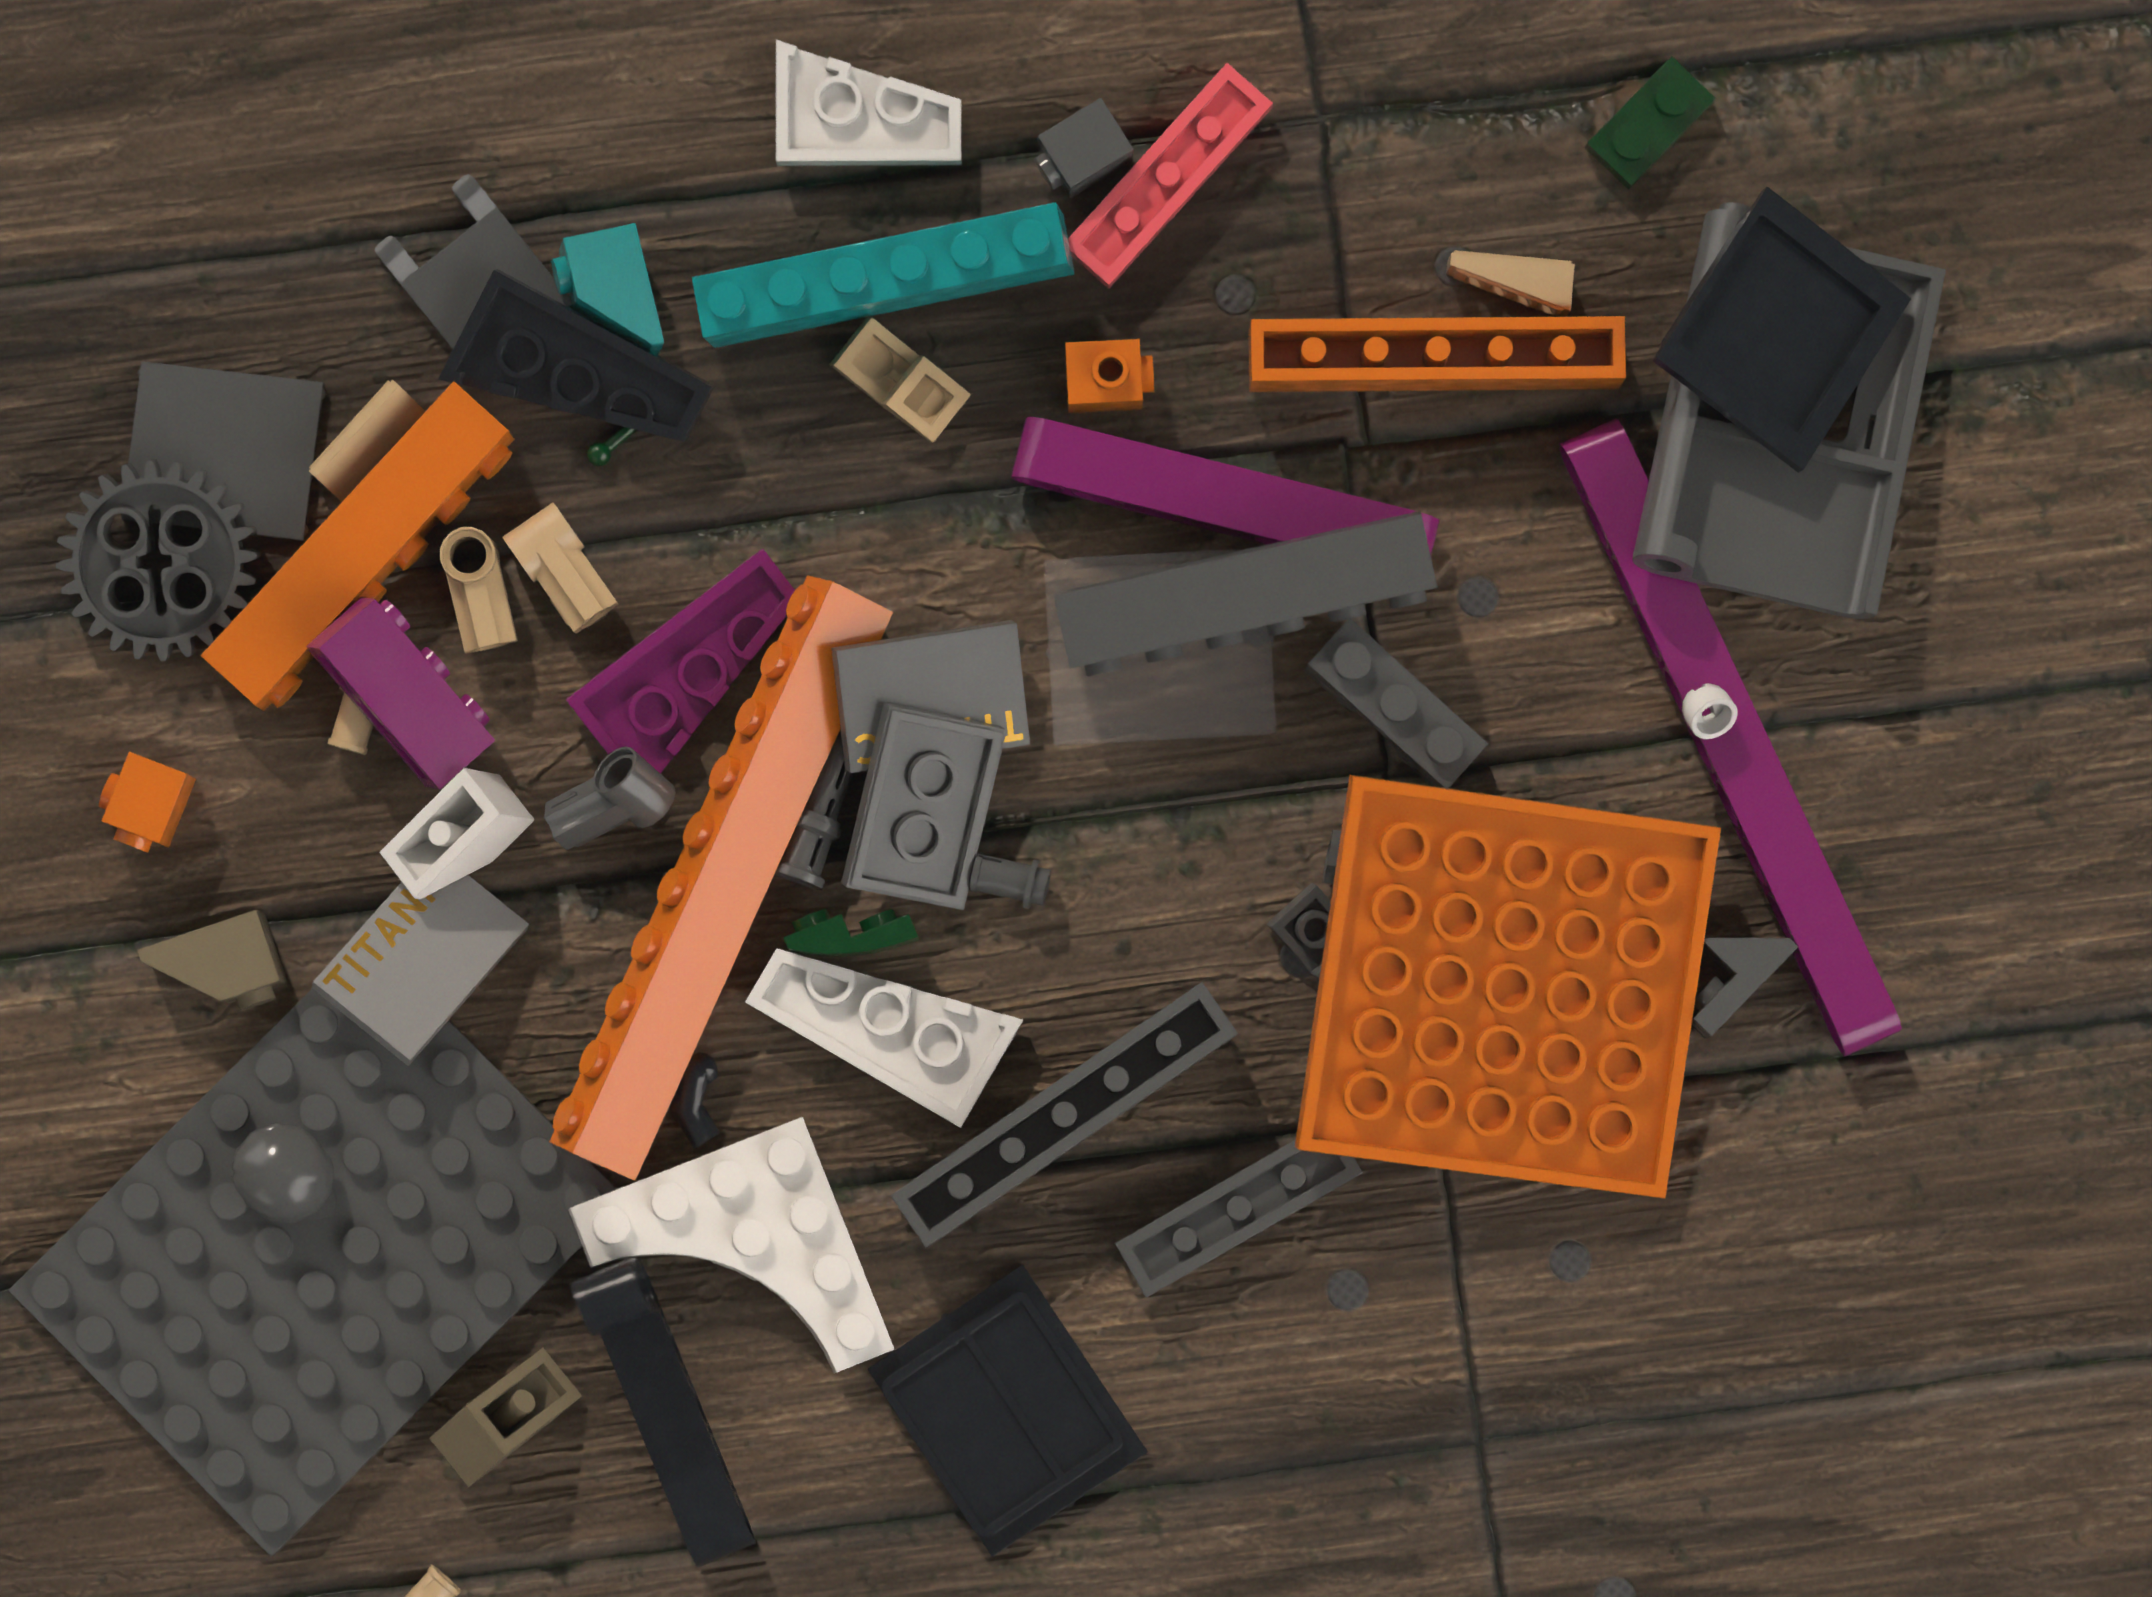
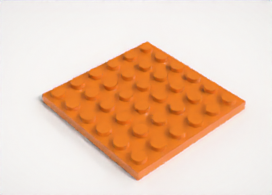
(1507, 987)

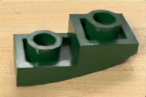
(830, 937)

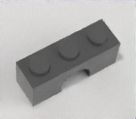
(1396, 704)

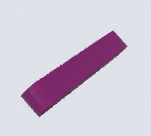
(1187, 486)

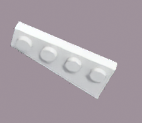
(902, 1036)

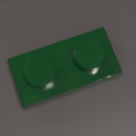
(1650, 122)

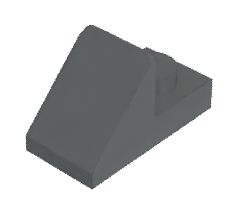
(1748, 966)

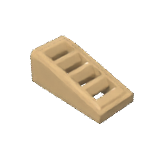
(1526, 280)

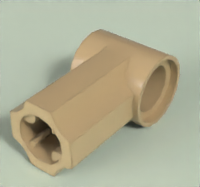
(554, 557)
(478, 596)

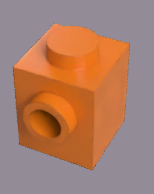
(1107, 375)
(145, 802)

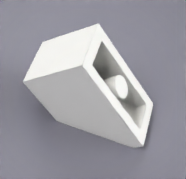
(457, 832)

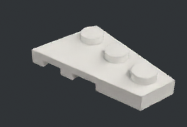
(858, 118)

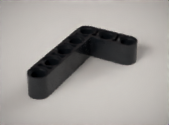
(667, 1410)

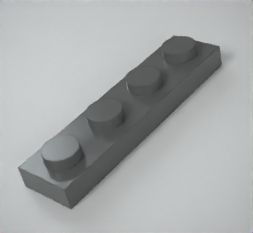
(1231, 1213)

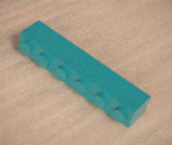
(883, 275)

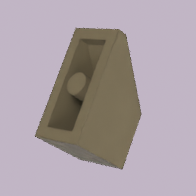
(223, 960)
(505, 1417)

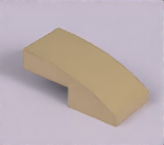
(900, 379)

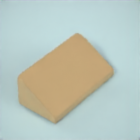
(366, 440)

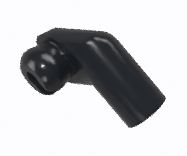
(688, 1100)

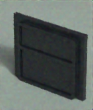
(1781, 329)
(1007, 1410)

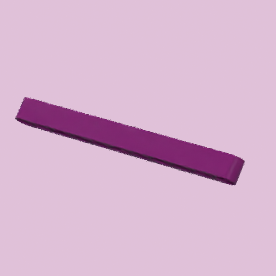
(1742, 759)

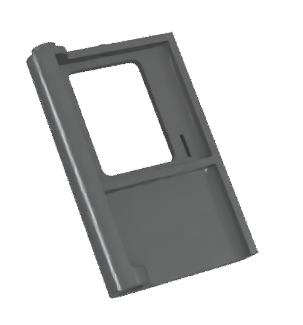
(1751, 524)

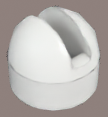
(1722, 708)

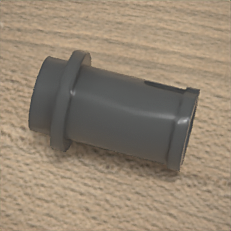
(1011, 879)

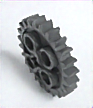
(101, 561)

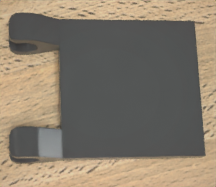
(456, 276)

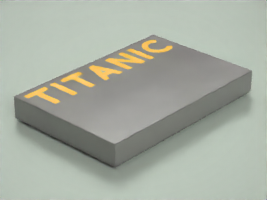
(419, 962)

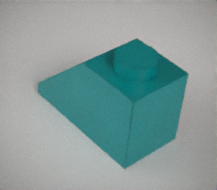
(610, 283)

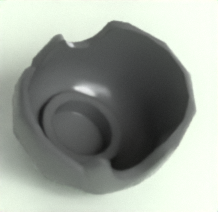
(282, 1173)

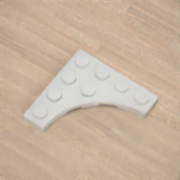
(757, 1212)

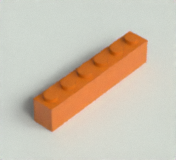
(1437, 354)
(361, 545)

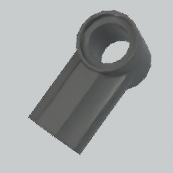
(619, 792)

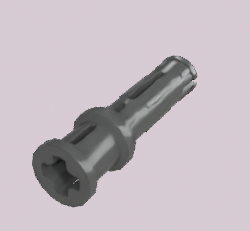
(818, 824)

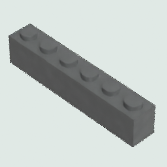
(1246, 591)
(1064, 1115)

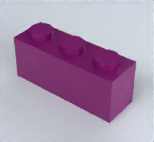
(402, 691)

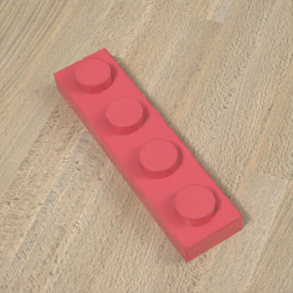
(1168, 175)

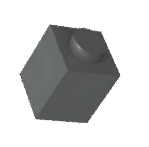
(1083, 149)

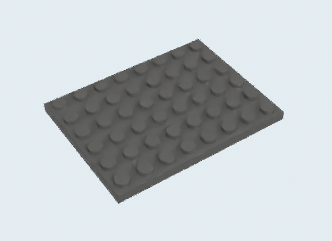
(306, 1345)

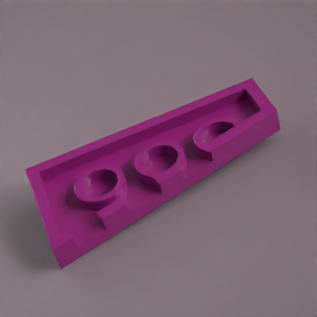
(685, 666)

